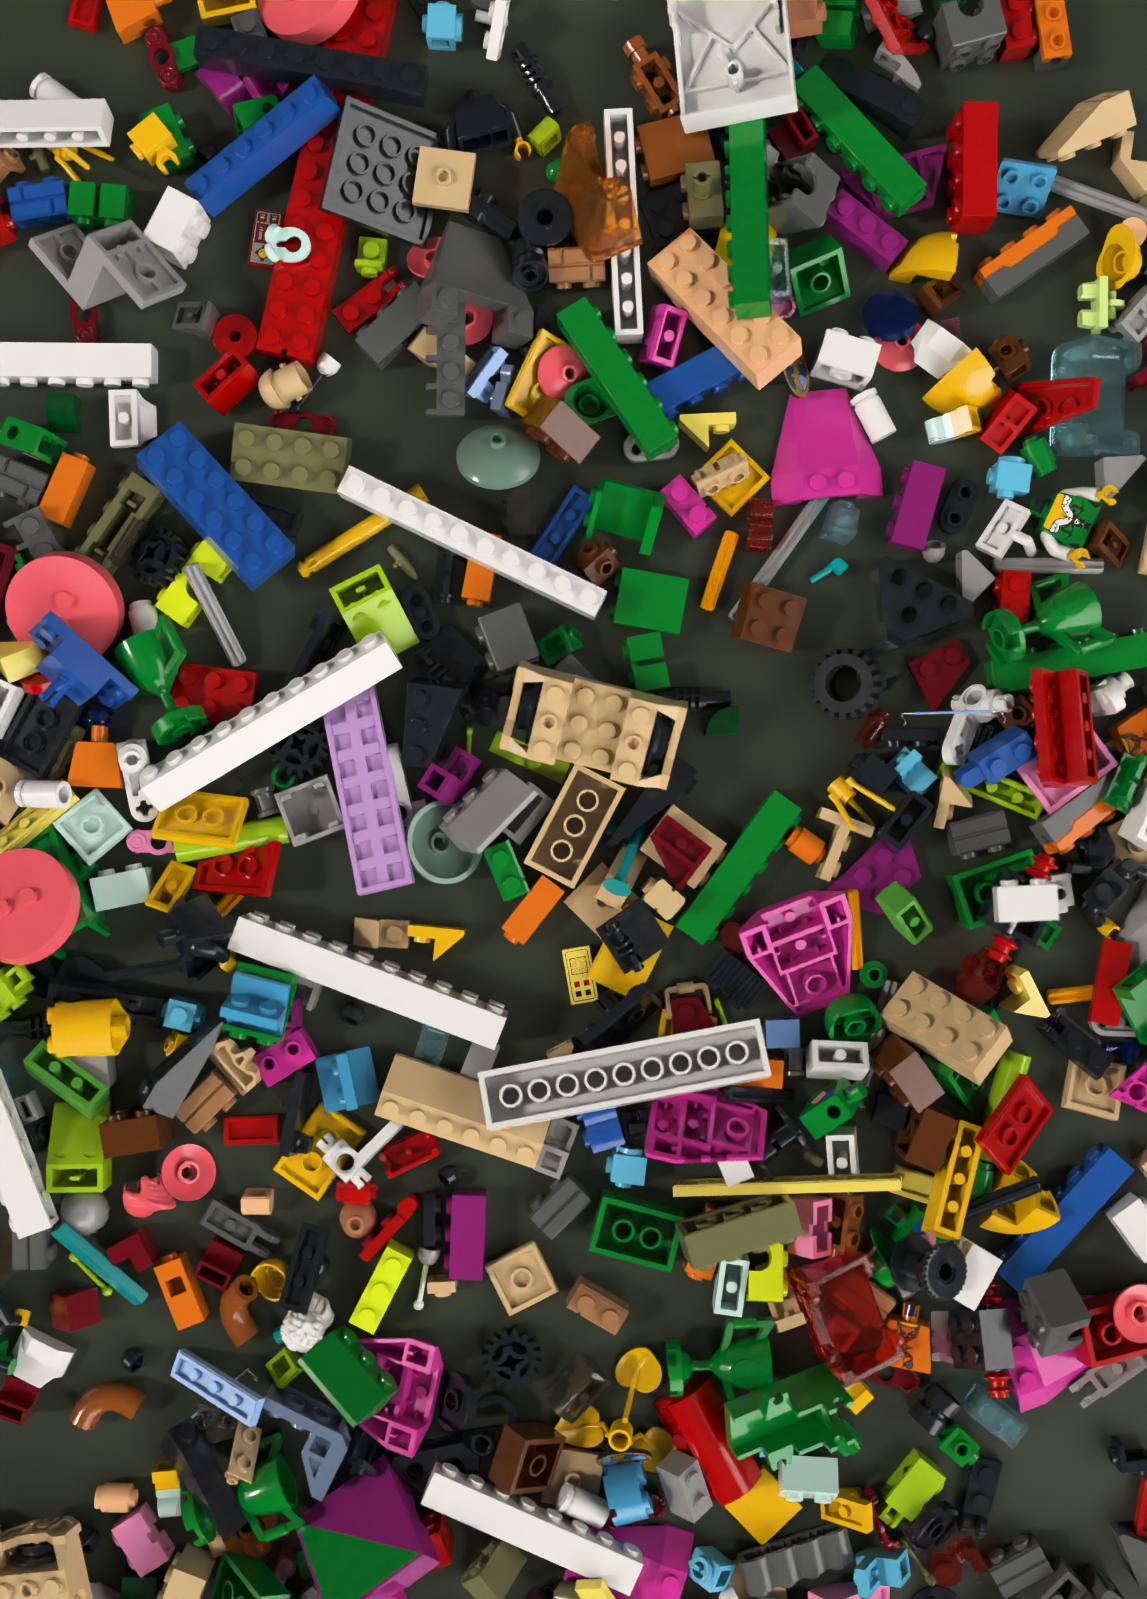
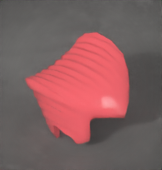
(148, 1198)

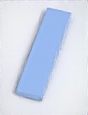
(217, 1387)

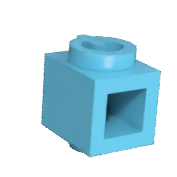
(442, 26)
(1009, 477)
(183, 1013)
(627, 1166)
(710, 1568)

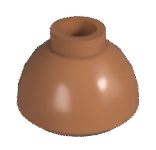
(358, 1220)

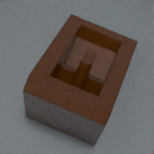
(937, 296)
(1107, 543)

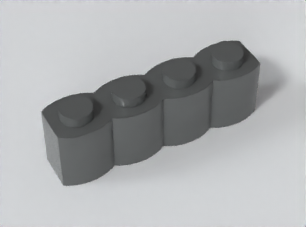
(793, 1558)

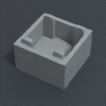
(311, 810)

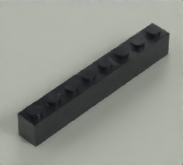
(296, 62)

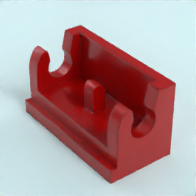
(1006, 421)
(409, 1152)

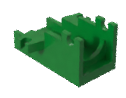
(54, 844)
(788, 1416)

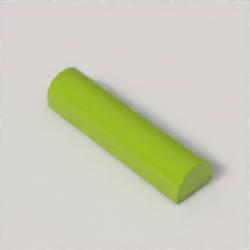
(1004, 792)
(252, 834)
(1008, 1069)

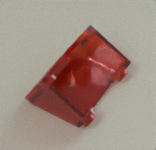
(845, 1316)

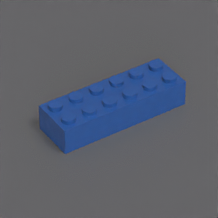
(215, 506)

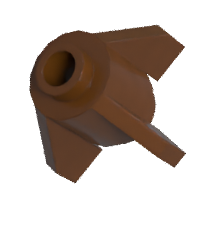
(246, 1541)

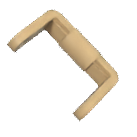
(686, 987)

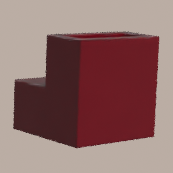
(793, 136)
(137, 1246)
(219, 1263)
(74, 1308)
(18, 1400)

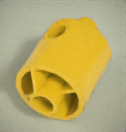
(88, 1028)

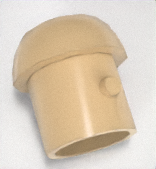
(284, 385)

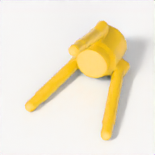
(65, 154)
(843, 791)

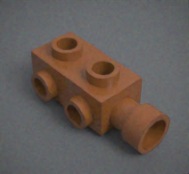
(663, 85)
(845, 1223)

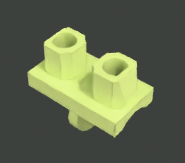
(1102, 305)

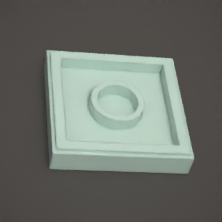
(92, 826)

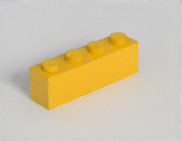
(953, 1185)

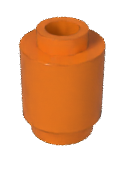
(805, 845)

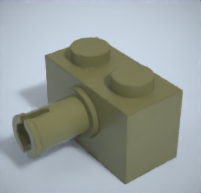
(704, 195)
(494, 1570)

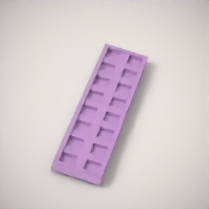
(368, 794)

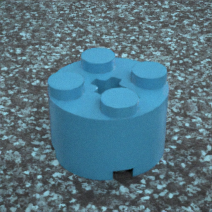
(626, 1493)

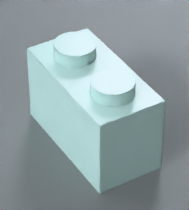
(123, 888)
(730, 1287)
(809, 1478)

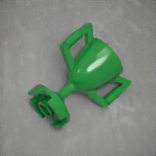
(1063, 616)
(153, 668)
(737, 1362)
(270, 1493)

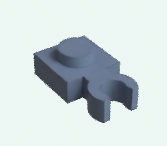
(502, 389)

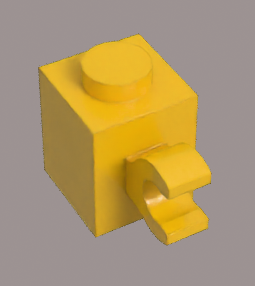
(153, 142)

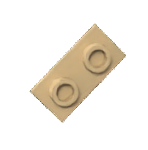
(732, 471)
(243, 1454)

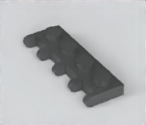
(450, 367)
(35, 532)

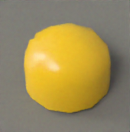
(270, 1277)

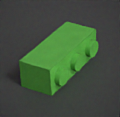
(67, 1080)

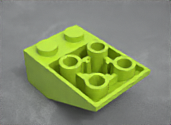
(371, 606)
(76, 1152)

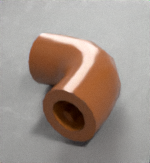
(235, 1311)
(103, 1398)

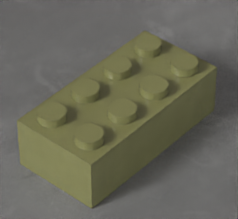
(289, 458)
(738, 1230)

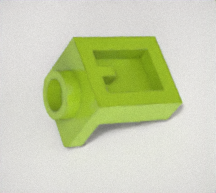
(371, 256)

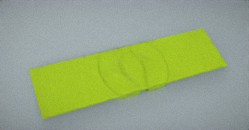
(555, 772)

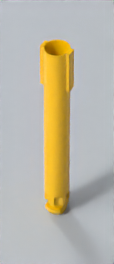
(350, 539)

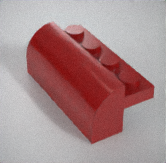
(1063, 728)
(699, 1431)

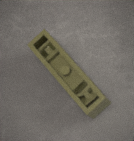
(132, 492)

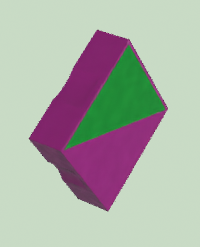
(367, 1538)

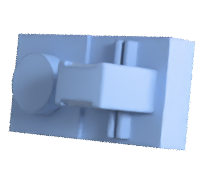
(477, 382)

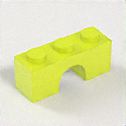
(177, 599)
(769, 1283)
(382, 1286)

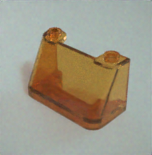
(601, 207)

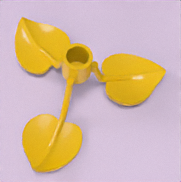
(639, 1371)

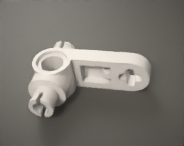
(1109, 694)
(964, 726)
(133, 759)
(402, 784)
(335, 1150)

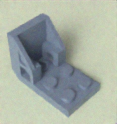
(328, 1433)

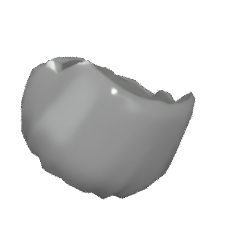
(85, 1212)

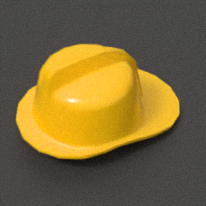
(1119, 257)

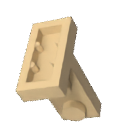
(838, 841)
(787, 1313)

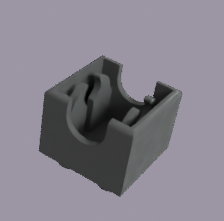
(966, 38)
(804, 194)
(506, 639)
(1052, 1312)

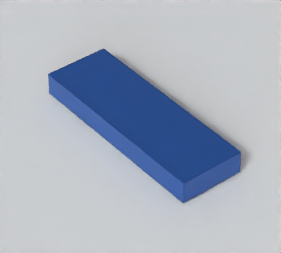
(562, 526)

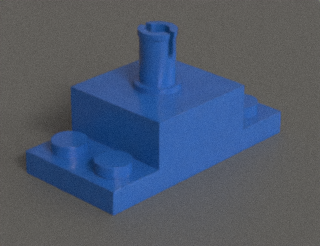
(76, 667)

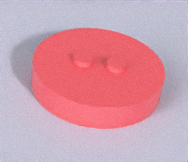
(305, 20)
(74, 590)
(35, 905)

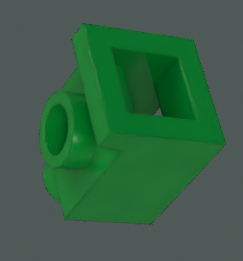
(952, 1437)

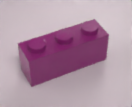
(864, 231)
(914, 506)
(466, 1234)

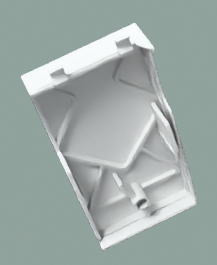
(732, 61)

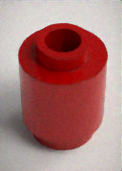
(350, 1194)

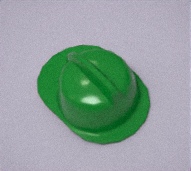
(588, 402)
(880, 1256)

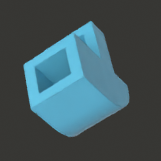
(911, 772)
(882, 1568)

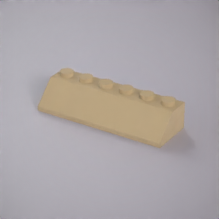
(453, 1109)

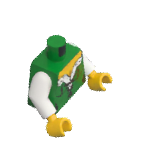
(1068, 520)

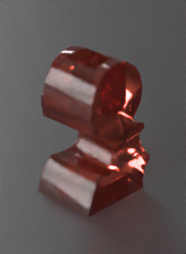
(760, 524)
(948, 1567)

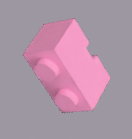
(814, 1216)
(141, 1540)

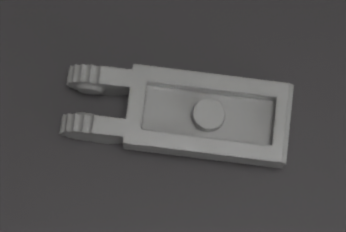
(1108, 1378)

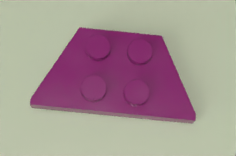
(925, 162)
(876, 871)

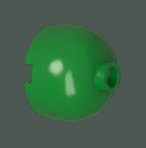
(852, 1018)

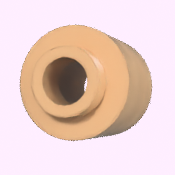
(116, 1497)

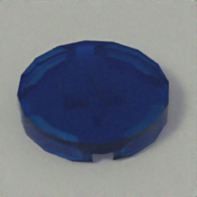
(890, 315)

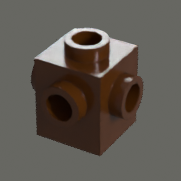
(1009, 357)
(596, 561)
(1025, 703)

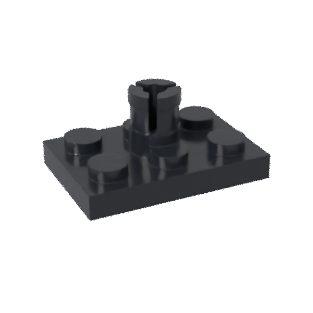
(621, 1017)

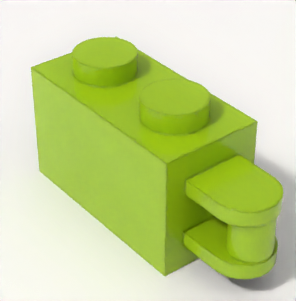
(13, 988)
(910, 1488)

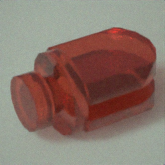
(878, 719)
(731, 940)

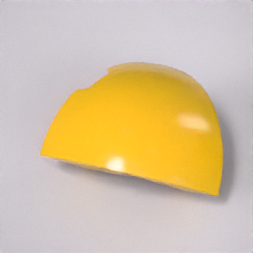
(928, 256)
(964, 385)
(1025, 1215)

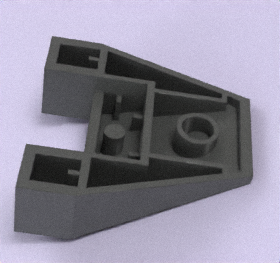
(478, 272)

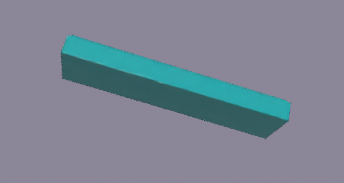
(99, 1264)

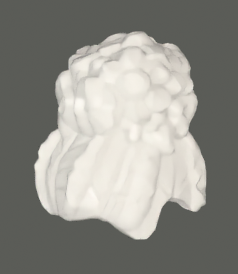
(304, 1331)

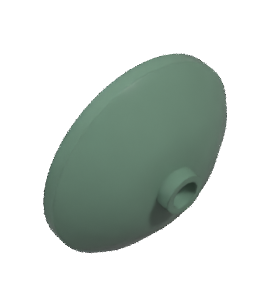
(498, 457)
(440, 864)

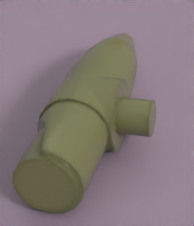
(41, 159)
(402, 562)
(810, 1156)

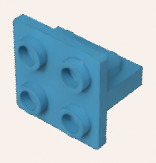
(1023, 187)
(256, 1003)
(347, 1079)

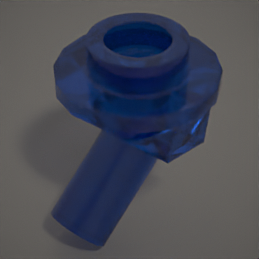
(98, 715)
(1130, 1050)

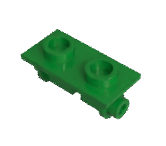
(1126, 782)

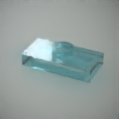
(431, 1045)

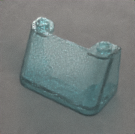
(1102, 429)

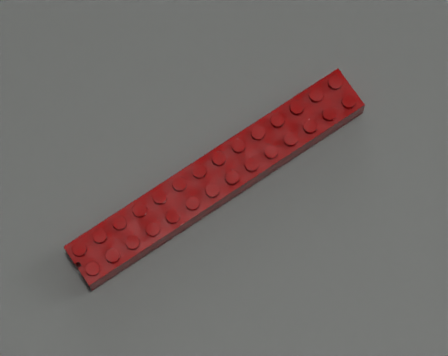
(303, 290)

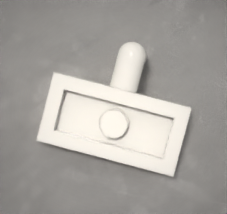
(498, 20)
(1005, 529)

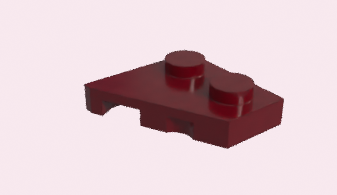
(938, 671)
(678, 850)
(689, 1015)

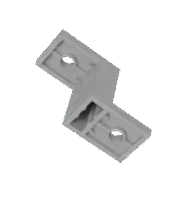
(107, 264)

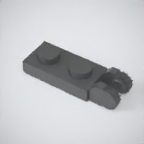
(238, 1228)

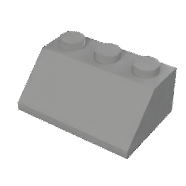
(486, 810)

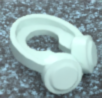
(275, 234)

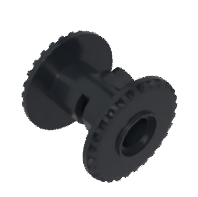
(543, 208)
(779, 1137)
(934, 1268)

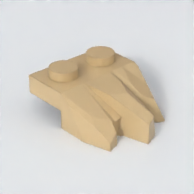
(236, 1064)

